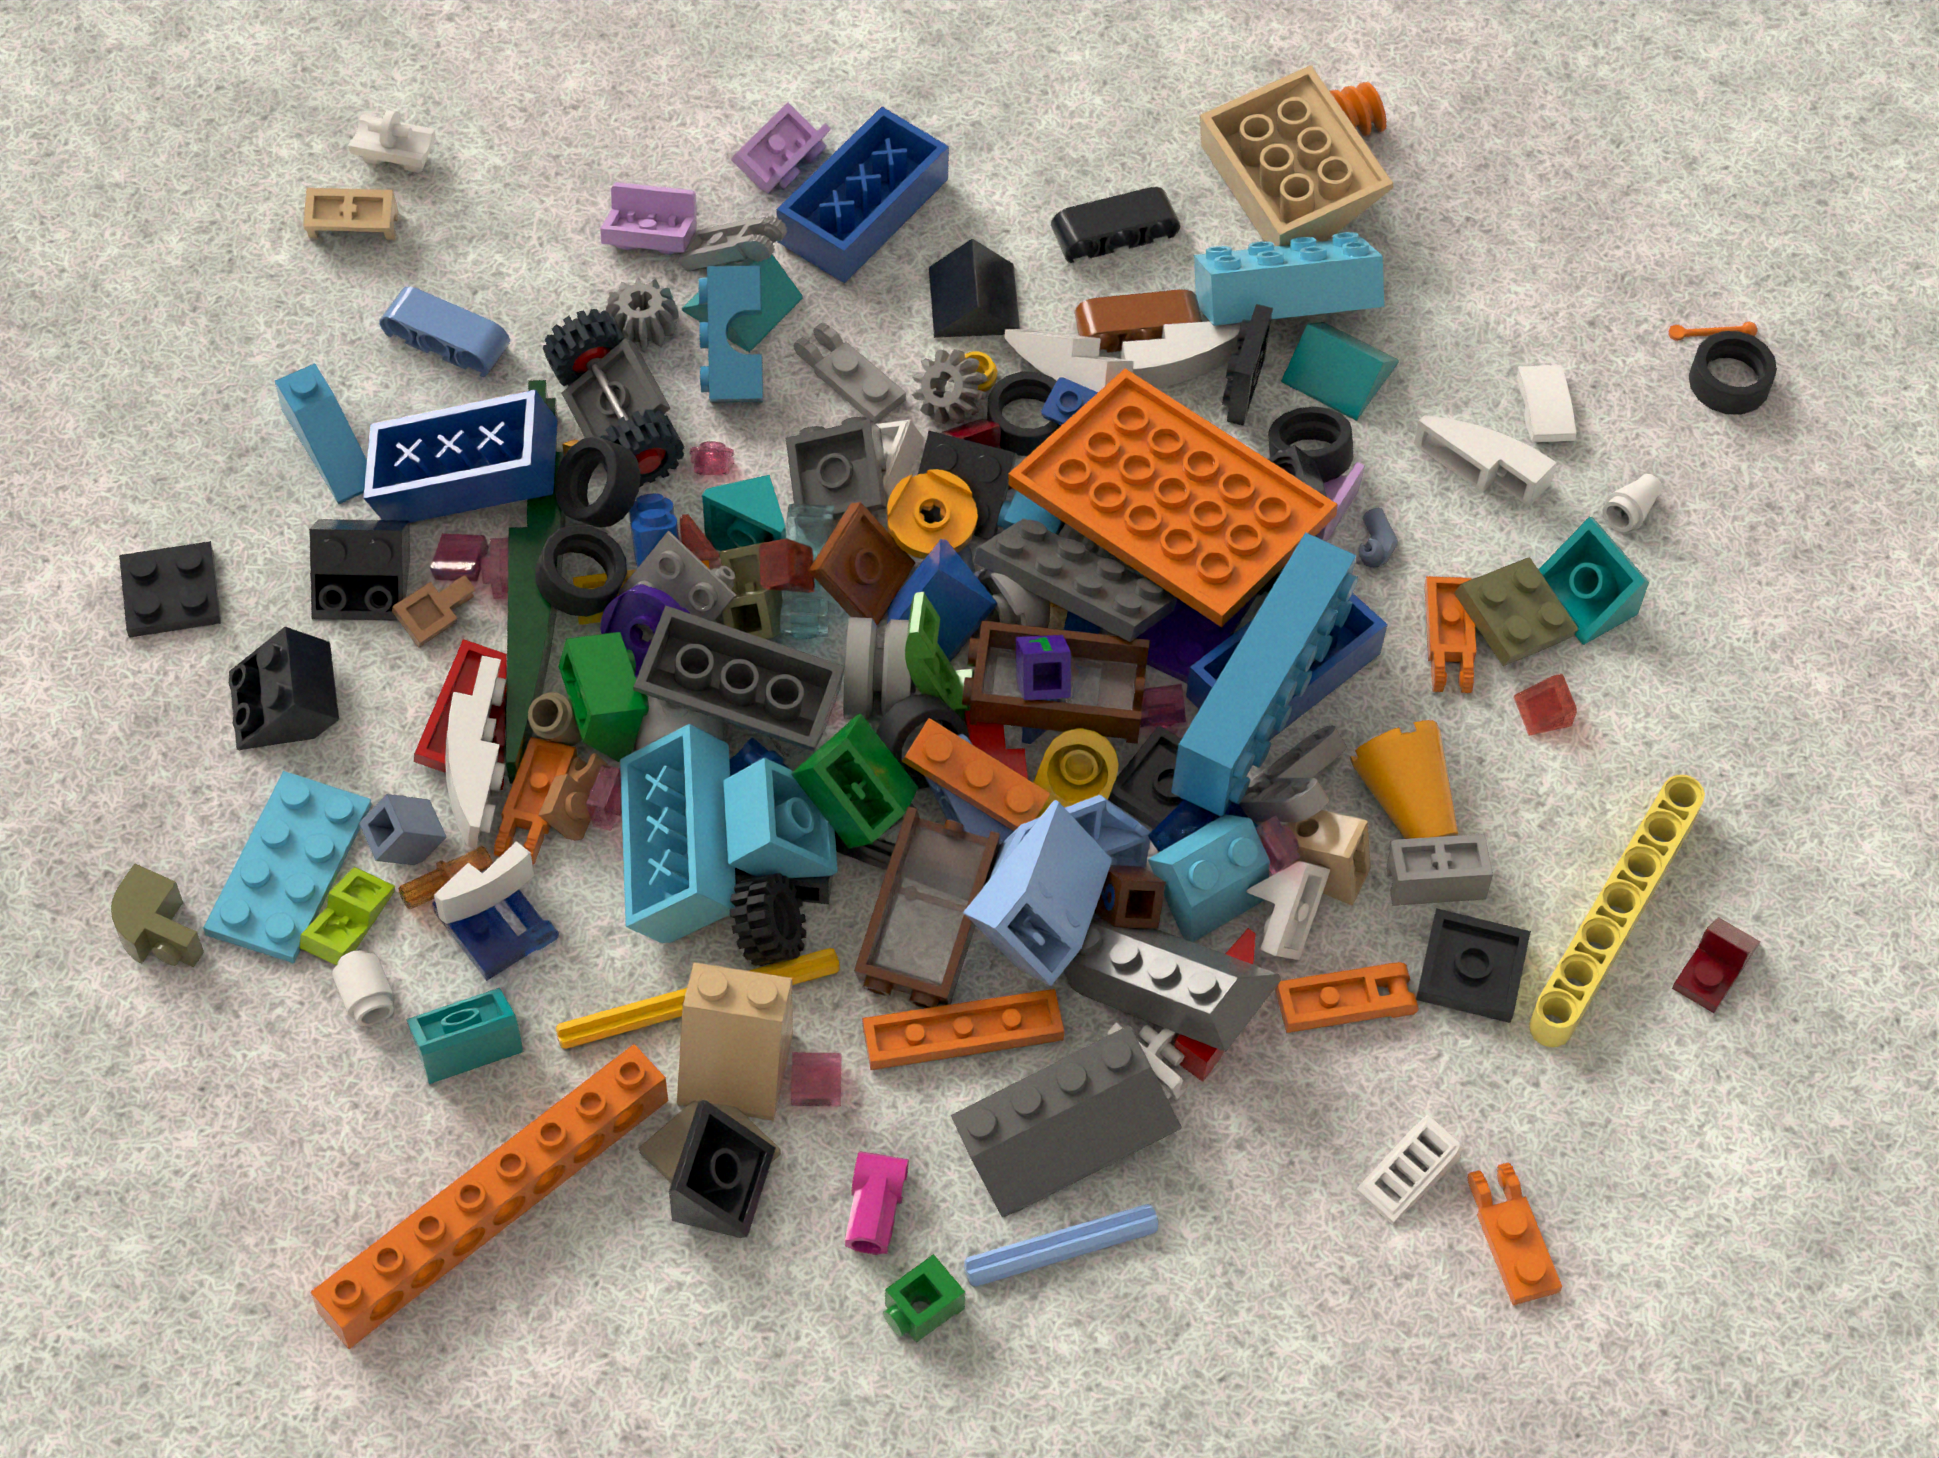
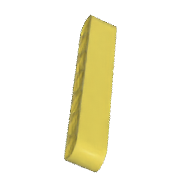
(1610, 927)

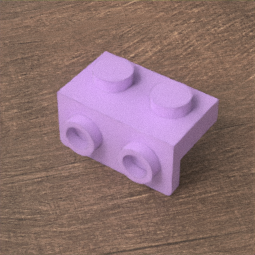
(779, 147)
(650, 218)

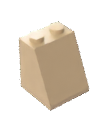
(735, 1039)

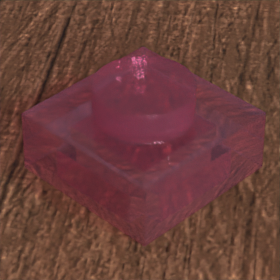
(459, 556)
(496, 568)
(1163, 706)
(605, 798)
(1279, 844)
(816, 1079)

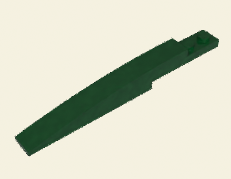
(529, 614)

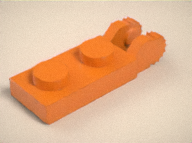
(1448, 632)
(528, 792)
(1514, 1238)

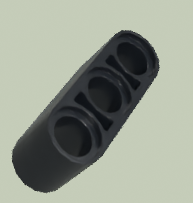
(1114, 222)

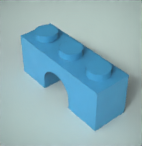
(729, 295)

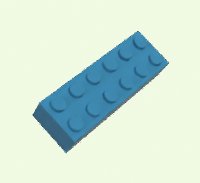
(1264, 676)

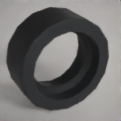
(1015, 387)
(1725, 397)
(1318, 425)
(619, 490)
(594, 544)
(909, 714)

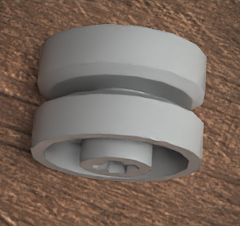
(874, 668)

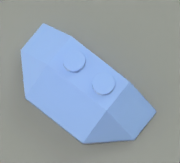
(1107, 824)

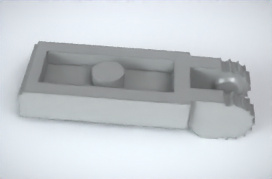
(733, 242)
(851, 374)

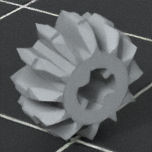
(644, 312)
(948, 404)

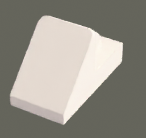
(1296, 900)

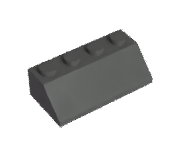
(740, 678)
(1170, 981)
(1066, 1121)

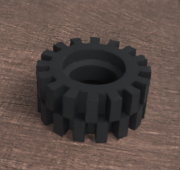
(768, 919)

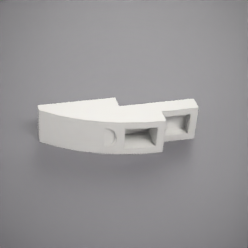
(472, 756)

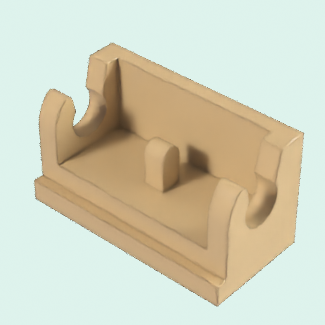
(350, 211)

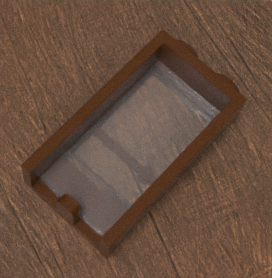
(1104, 683)
(918, 922)

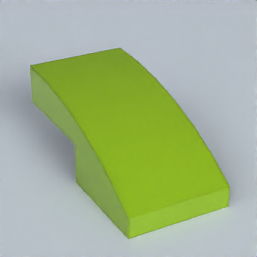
(348, 916)

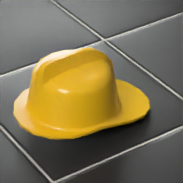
(1077, 768)

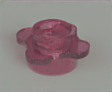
(711, 458)

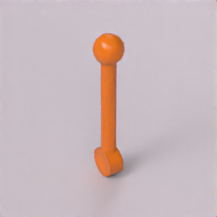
(1678, 332)

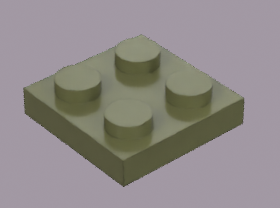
(1516, 611)

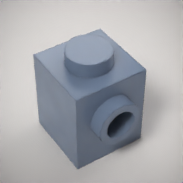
(402, 829)

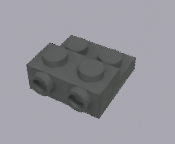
(838, 465)

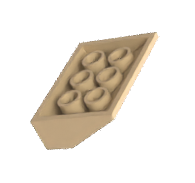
(1293, 159)

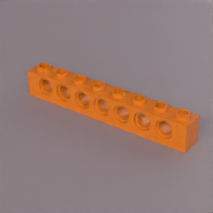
(490, 1196)

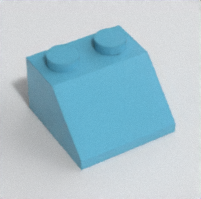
(776, 825)
(1211, 874)

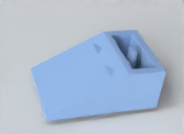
(1043, 895)

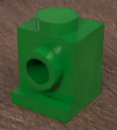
(925, 1283)

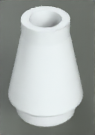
(1629, 506)

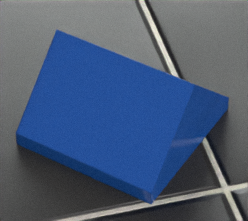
(953, 592)

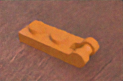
(1345, 997)

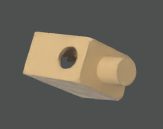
(1339, 845)

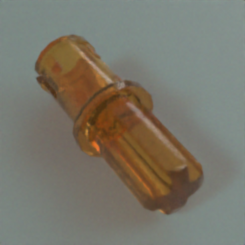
(426, 886)

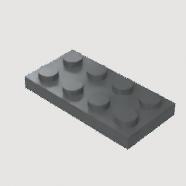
(1076, 579)

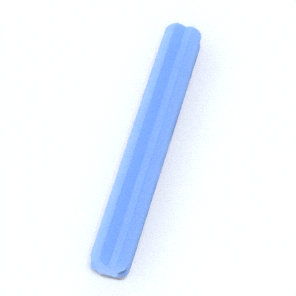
(1061, 1245)

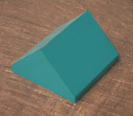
(778, 298)
(1337, 369)
(742, 514)
(1594, 581)
(465, 1035)

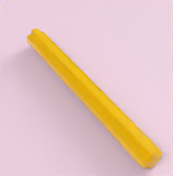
(670, 1005)

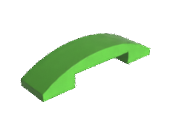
(926, 660)

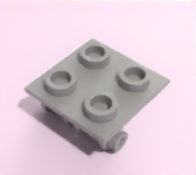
(685, 578)

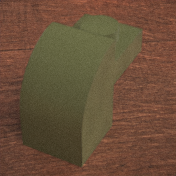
(753, 607)
(144, 916)

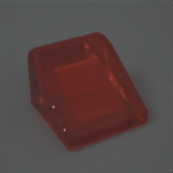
(695, 540)
(786, 566)
(1546, 705)

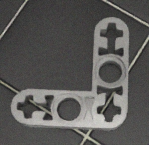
(1288, 784)

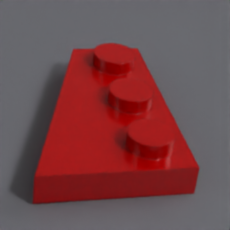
(460, 679)

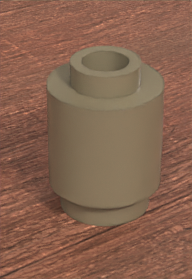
(553, 719)

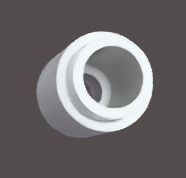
(363, 987)

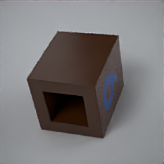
(1131, 897)

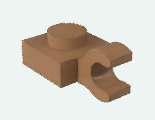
(430, 612)
(567, 798)

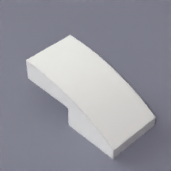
(1547, 403)
(474, 892)

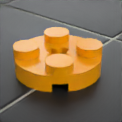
(923, 492)

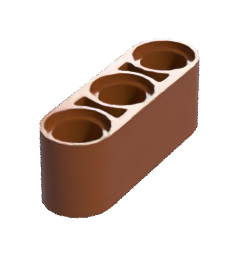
(1134, 316)

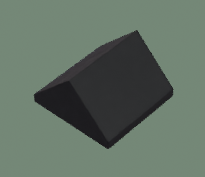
(973, 293)
(719, 1174)

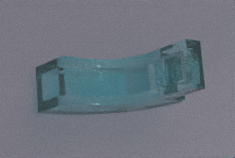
(808, 613)

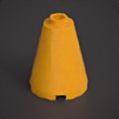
(1410, 779)

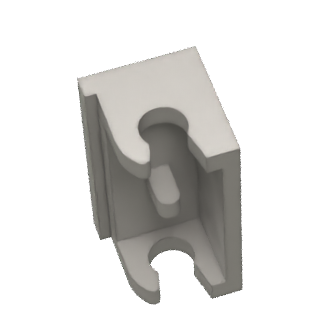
(1439, 869)

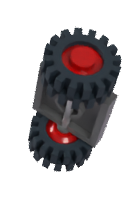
(613, 391)

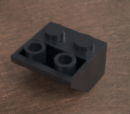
(358, 568)
(283, 691)

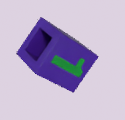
(1043, 667)

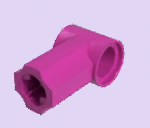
(876, 1193)

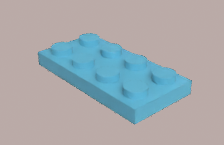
(287, 866)

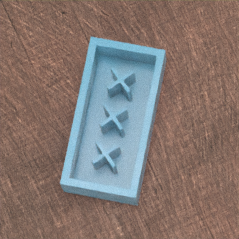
(1289, 278)
(676, 835)

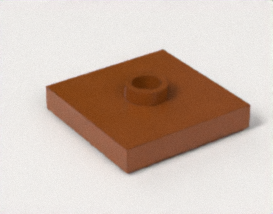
(861, 565)

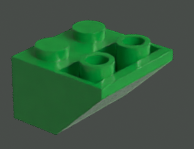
(600, 688)
(857, 783)

